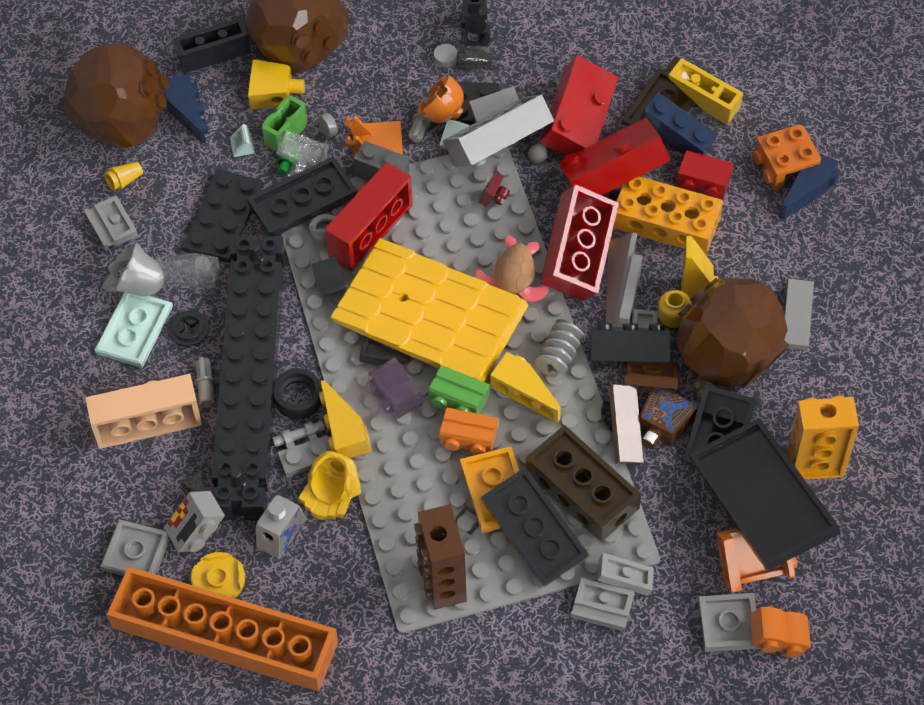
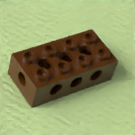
(441, 557)

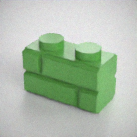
(458, 391)

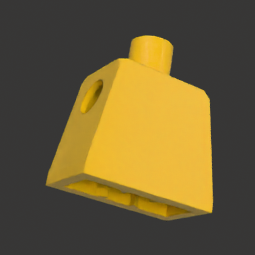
(271, 84)

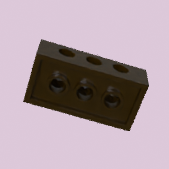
(583, 483)

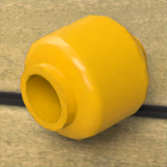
(670, 305)

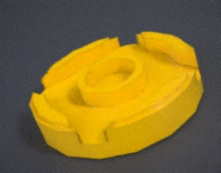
(219, 574)

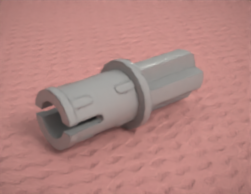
(419, 126)
(205, 382)

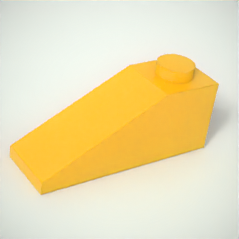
(707, 91)
(696, 269)
(520, 383)

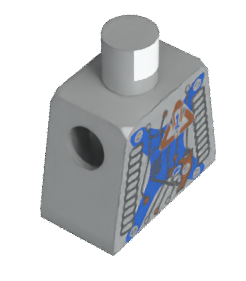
(282, 522)

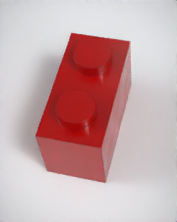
(705, 174)

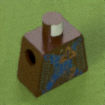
(665, 417)

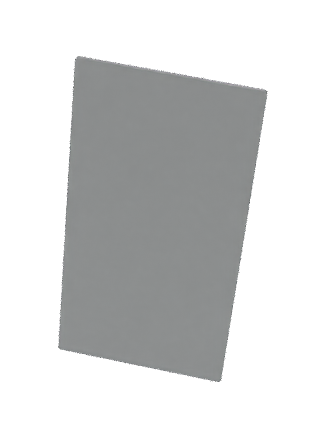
(407, 463)

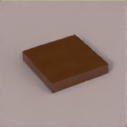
(652, 374)

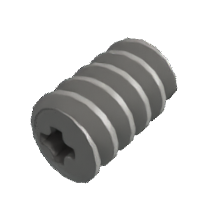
(559, 348)

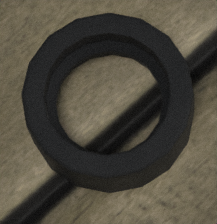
(298, 411)

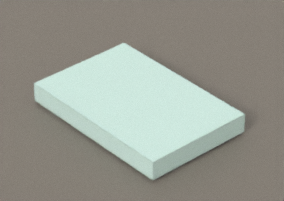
(133, 329)

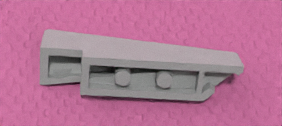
(622, 279)

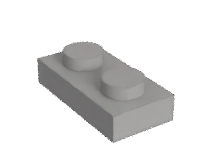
(625, 574)

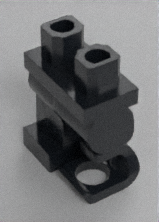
(474, 21)

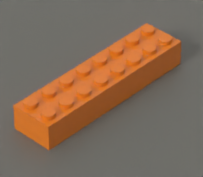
(223, 628)

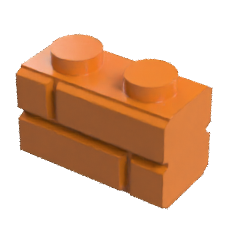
(468, 431)

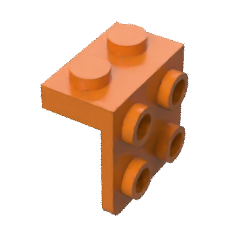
(784, 153)

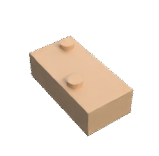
(143, 411)

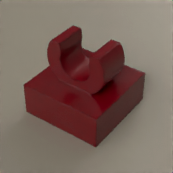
(494, 191)

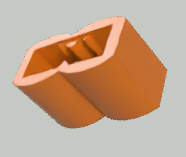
(780, 631)

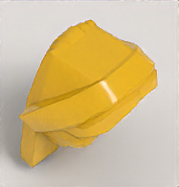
(330, 486)

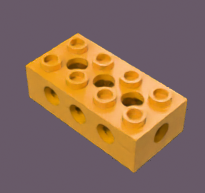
(667, 213)
(820, 443)

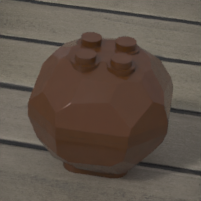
(297, 30)
(115, 95)
(732, 331)

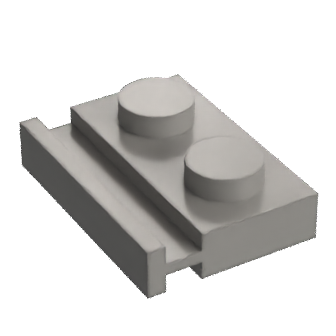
(111, 222)
(602, 604)

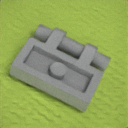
(300, 457)

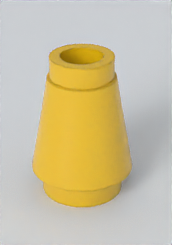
(122, 175)

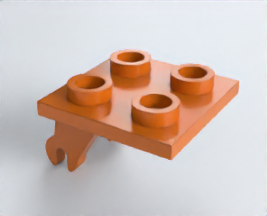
(380, 133)

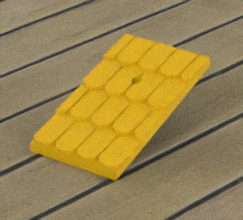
(429, 310)

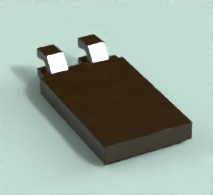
(663, 85)

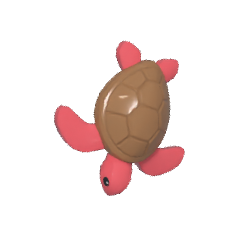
(516, 271)

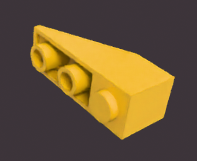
(347, 428)

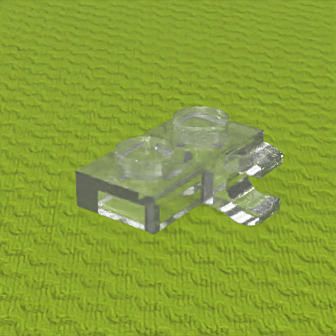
(301, 151)

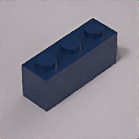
(678, 126)

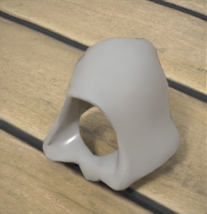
(140, 277)

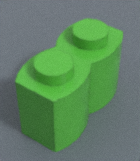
(289, 116)

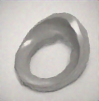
(319, 235)

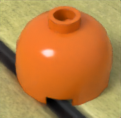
(443, 102)

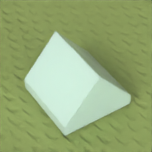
(242, 142)

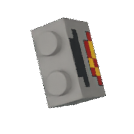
(194, 521)

